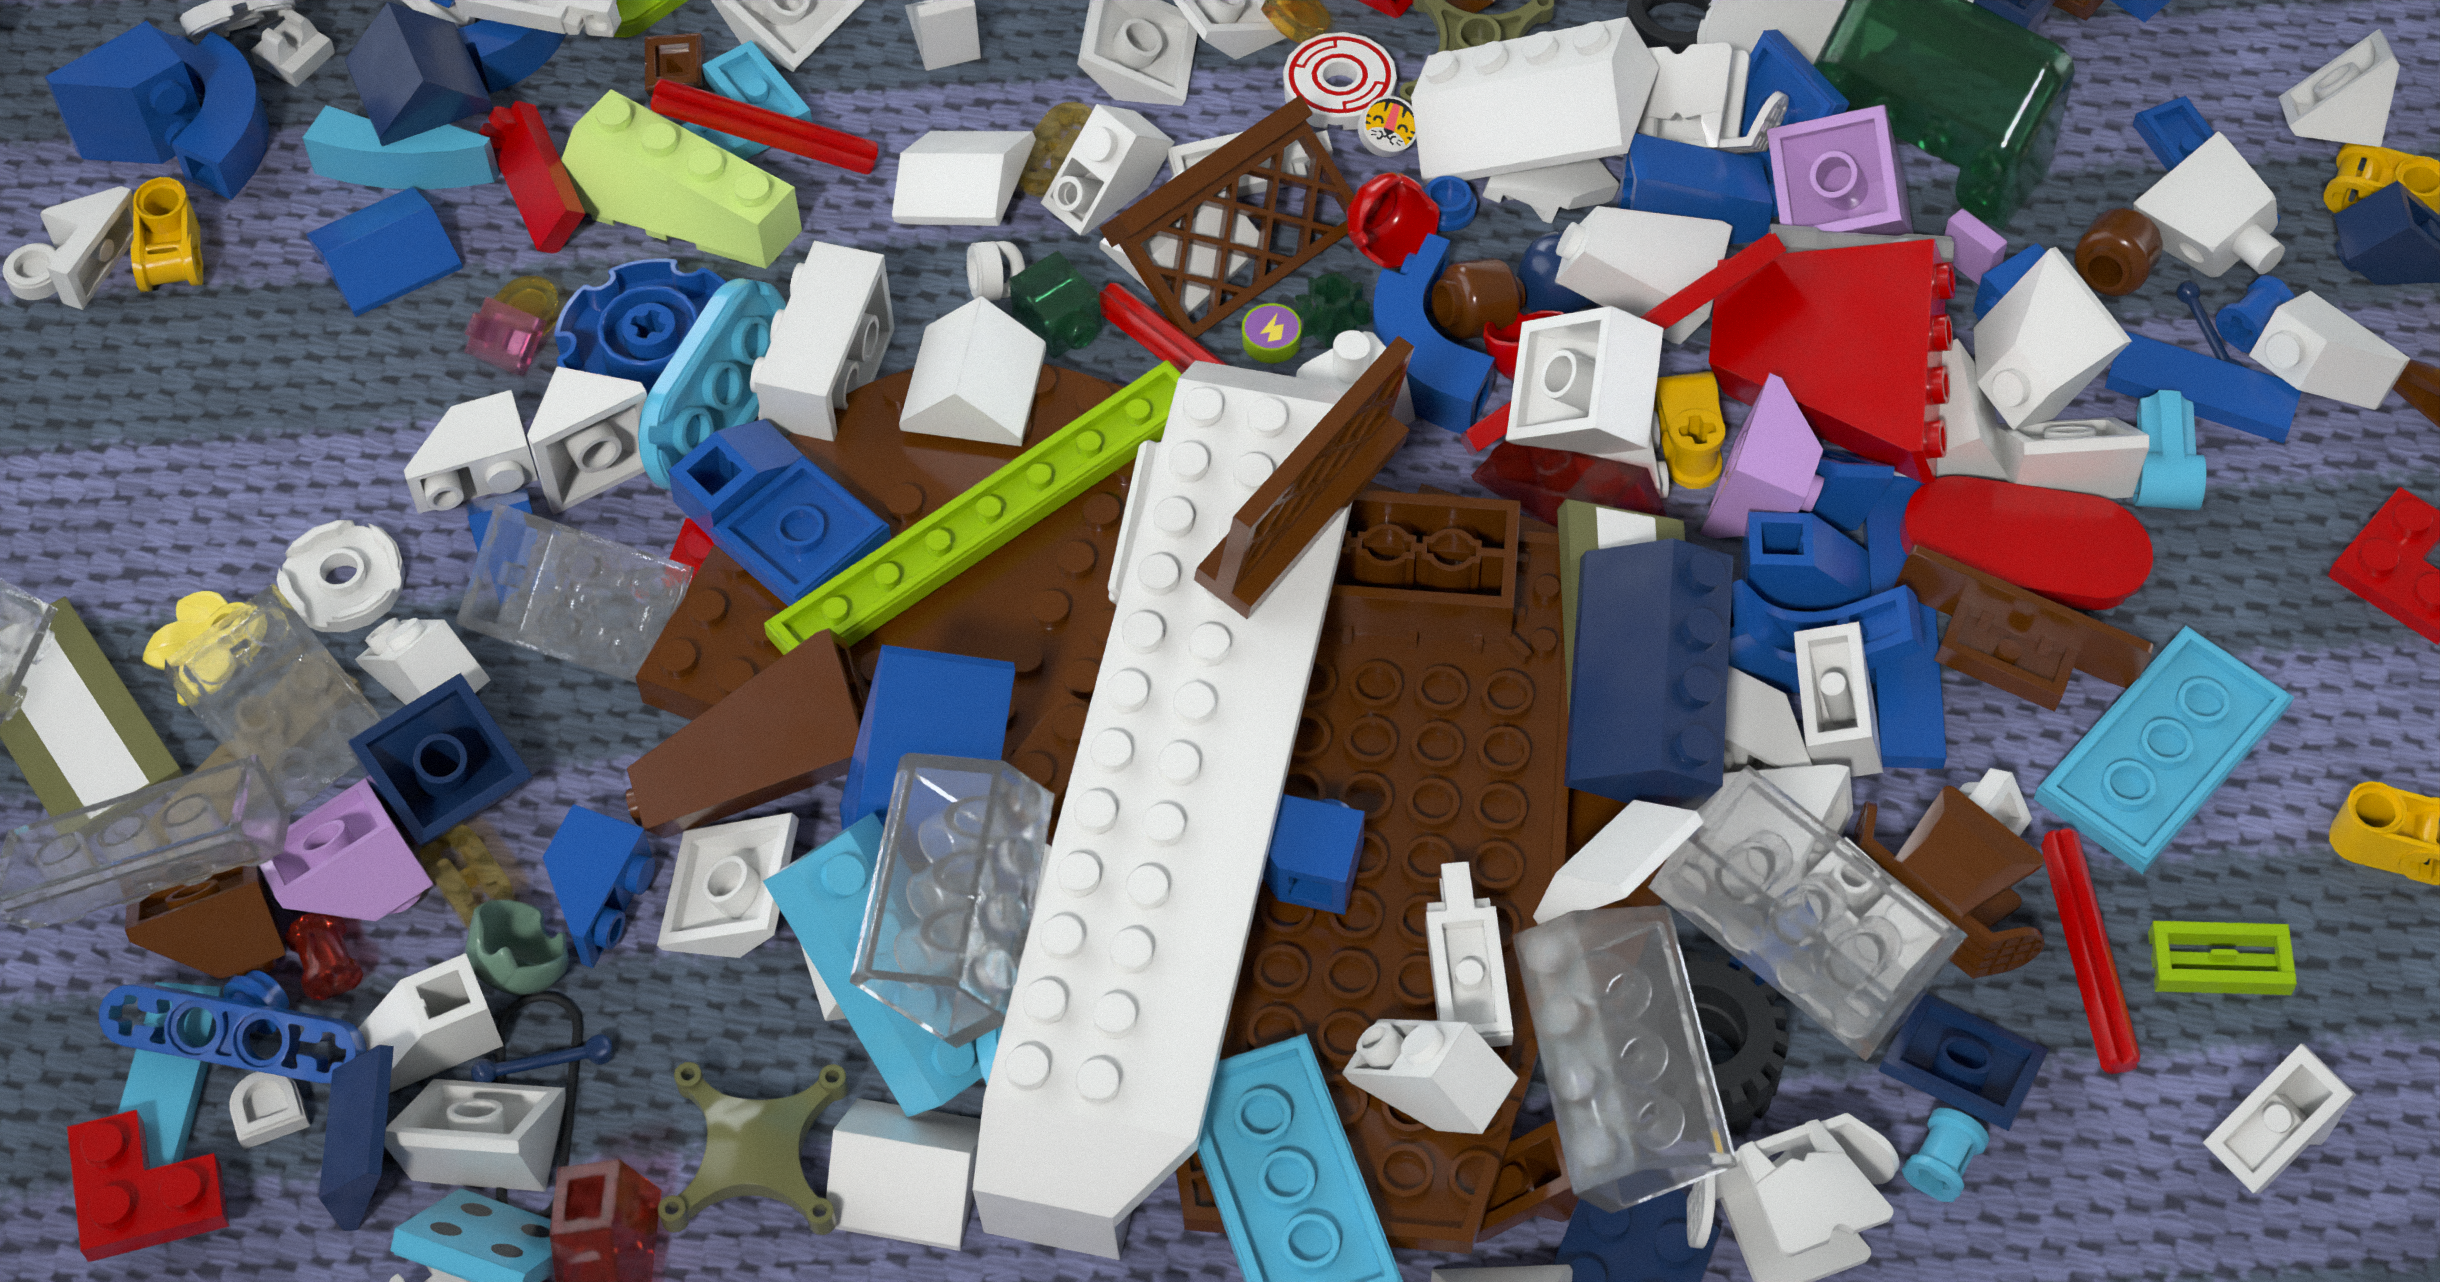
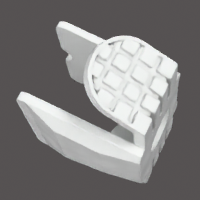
(1702, 100)
(1805, 1208)

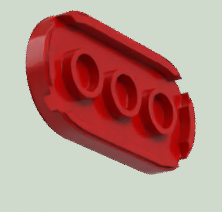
(2037, 538)

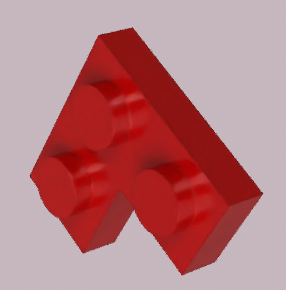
(2390, 566)
(127, 1203)

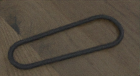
(501, 1193)

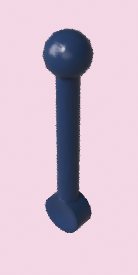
(2189, 293)
(597, 1050)

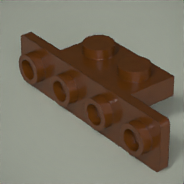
(2018, 636)

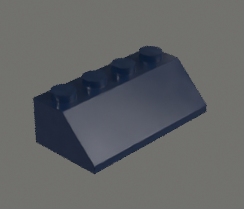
(1650, 673)

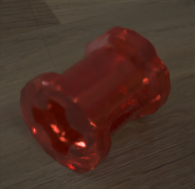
(323, 955)

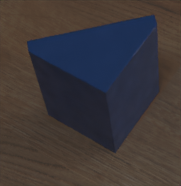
(414, 74)
(438, 761)

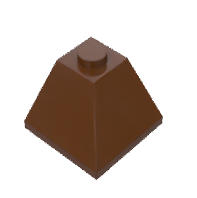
(211, 926)

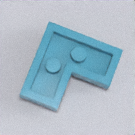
(752, 79)

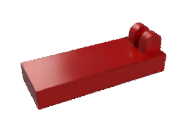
(534, 174)

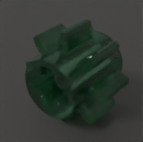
(1331, 307)

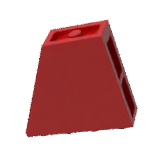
(1853, 342)

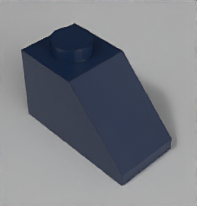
(2390, 238)

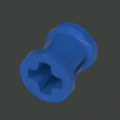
(2245, 321)

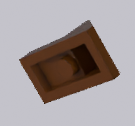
(1530, 1183)

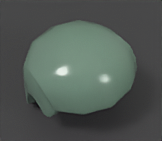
(513, 949)

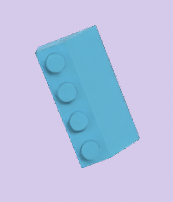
(825, 907)

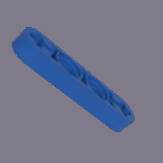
(233, 1028)

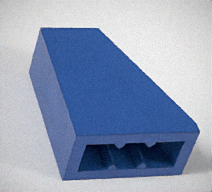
(1698, 184)

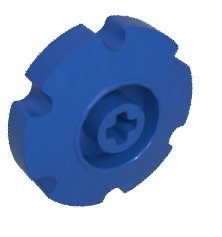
(633, 319)

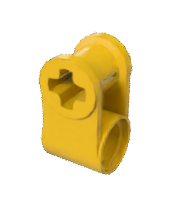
(2381, 169)
(165, 236)
(1690, 428)
(2402, 831)

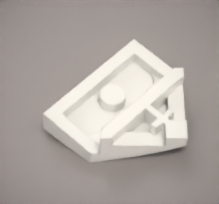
(1555, 186)

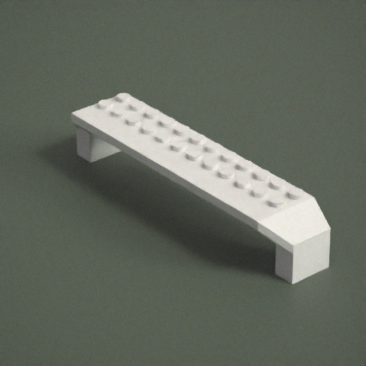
(1157, 839)

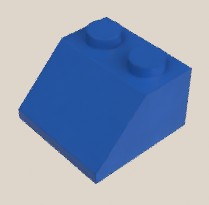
(126, 98)

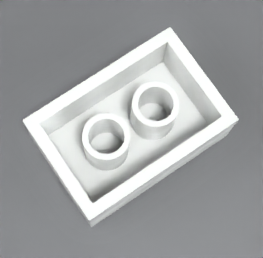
(824, 340)

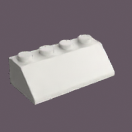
(1532, 101)

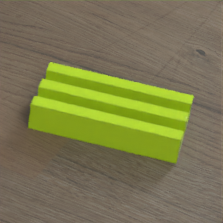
(2279, 968)

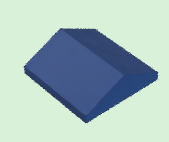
(385, 250)

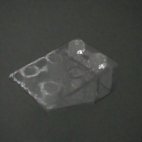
(570, 592)
(273, 693)

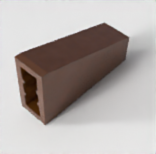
(757, 744)

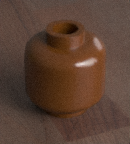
(2118, 252)
(1477, 293)

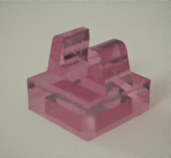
(504, 336)

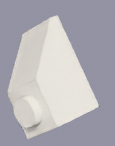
(2328, 353)
(1837, 699)

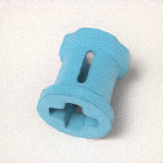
(1945, 1154)

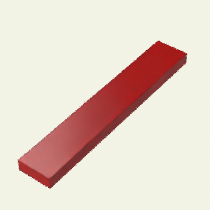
(1663, 315)

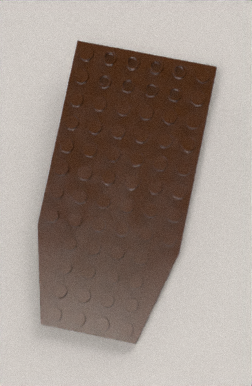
(1451, 731)

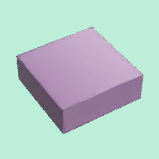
(1975, 245)

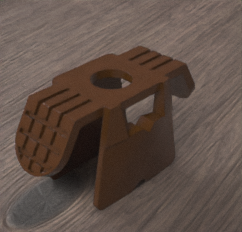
(1964, 870)

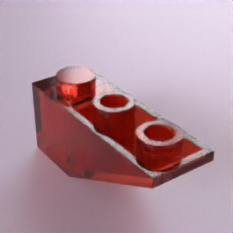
(1549, 476)
(603, 1223)

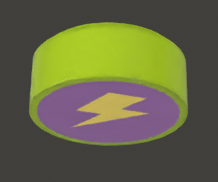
(1271, 333)

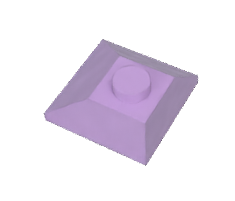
(1841, 174)
(1768, 464)
(347, 861)

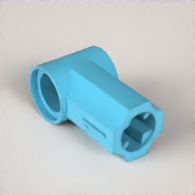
(2172, 470)

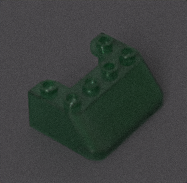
(1958, 90)

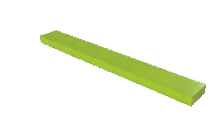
(983, 516)

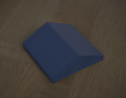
(1964, 1061)
(355, 1135)

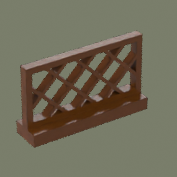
(1197, 187)
(1310, 487)

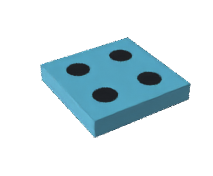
(477, 1240)

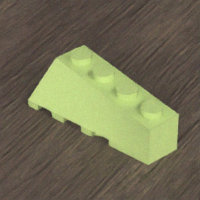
(677, 184)

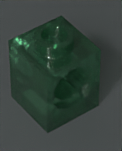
(1056, 304)

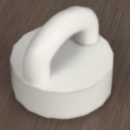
(986, 268)

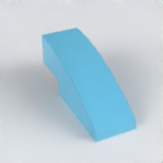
(444, 157)

